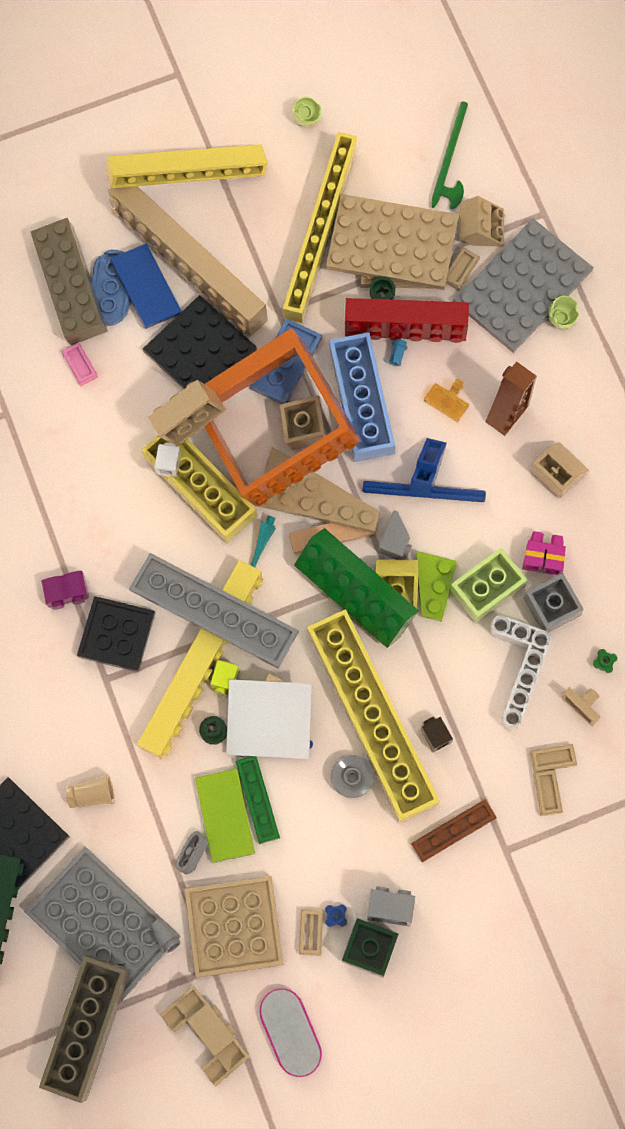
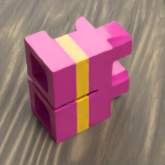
(535, 554)

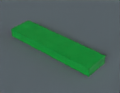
(257, 799)

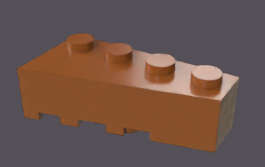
(512, 398)

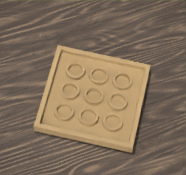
(233, 927)

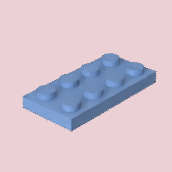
(283, 380)

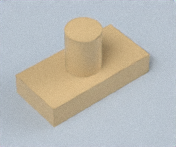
(582, 704)

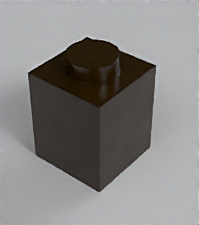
(436, 733)

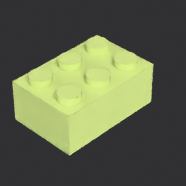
(488, 585)

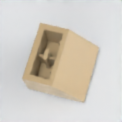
(481, 222)
(558, 469)

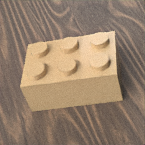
(186, 413)

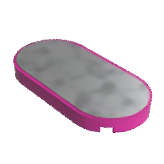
(290, 1032)

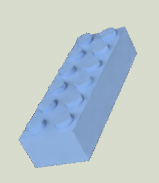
(362, 395)

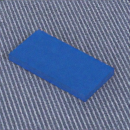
(145, 286)

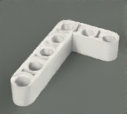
(526, 669)

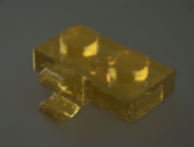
(447, 401)

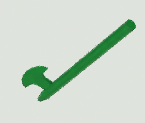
(453, 194)

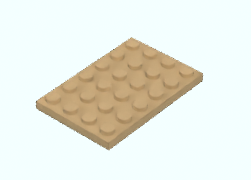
(392, 241)

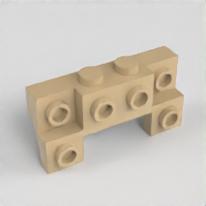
(216, 1035)

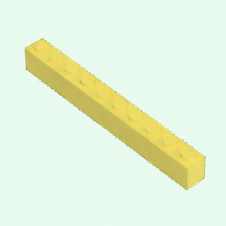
(320, 227)
(194, 671)

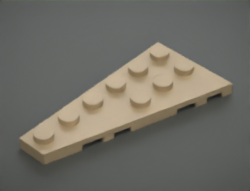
(321, 500)

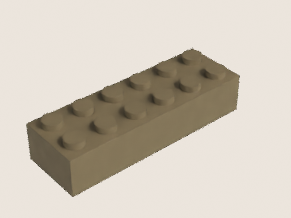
(69, 281)
(84, 1028)

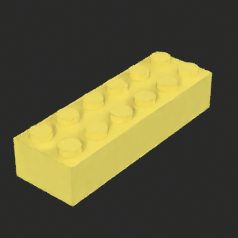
(206, 490)

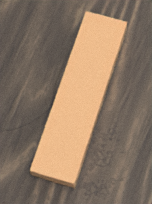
(300, 538)

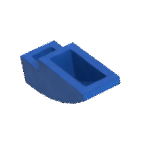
(427, 467)

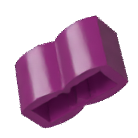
(65, 589)

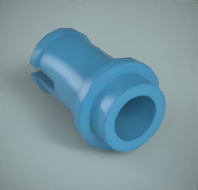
(399, 347)

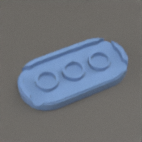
(109, 289)

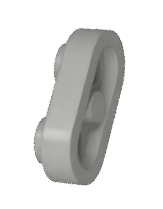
(191, 852)

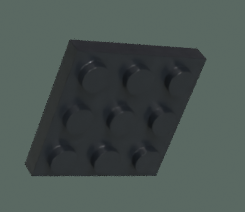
(116, 634)

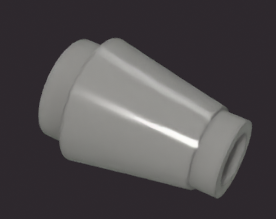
(165, 936)

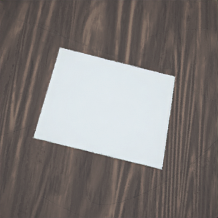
(269, 719)

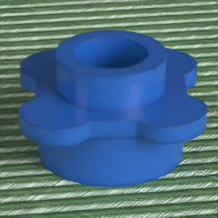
(340, 920)

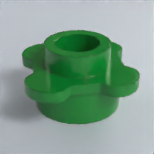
(599, 664)

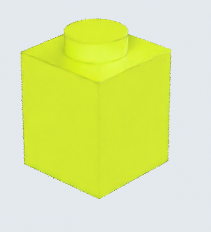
(222, 674)

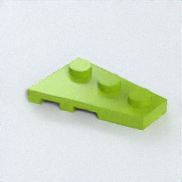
(434, 580)

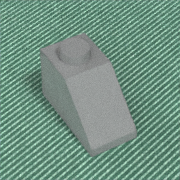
(395, 539)

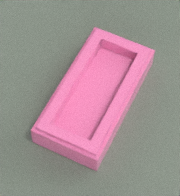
(79, 364)

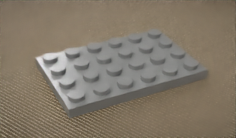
(521, 283)
(98, 916)

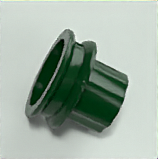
(382, 284)
(214, 737)

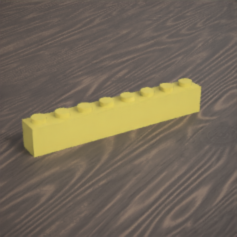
(186, 166)

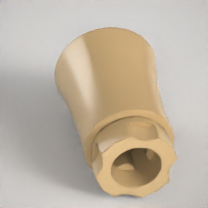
(91, 793)

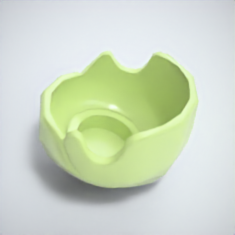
(306, 111)
(565, 313)

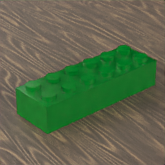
(356, 587)

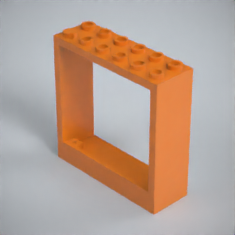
(308, 460)

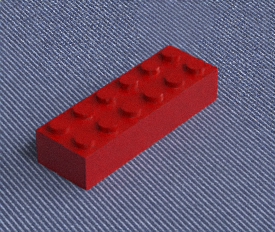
(407, 319)

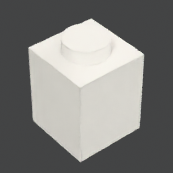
(167, 460)

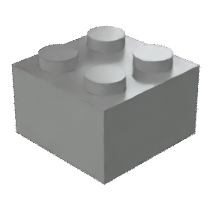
(553, 603)
(391, 907)

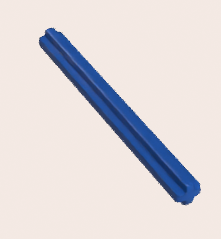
(437, 492)

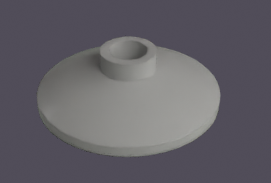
(352, 765)

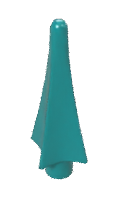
(265, 533)

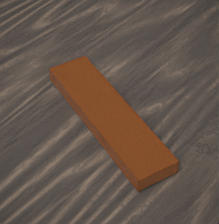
(453, 830)

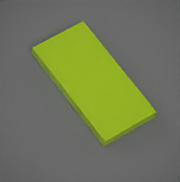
(225, 815)

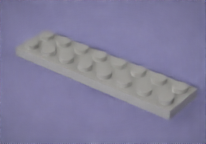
(214, 610)

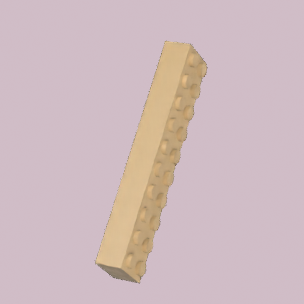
(189, 258)

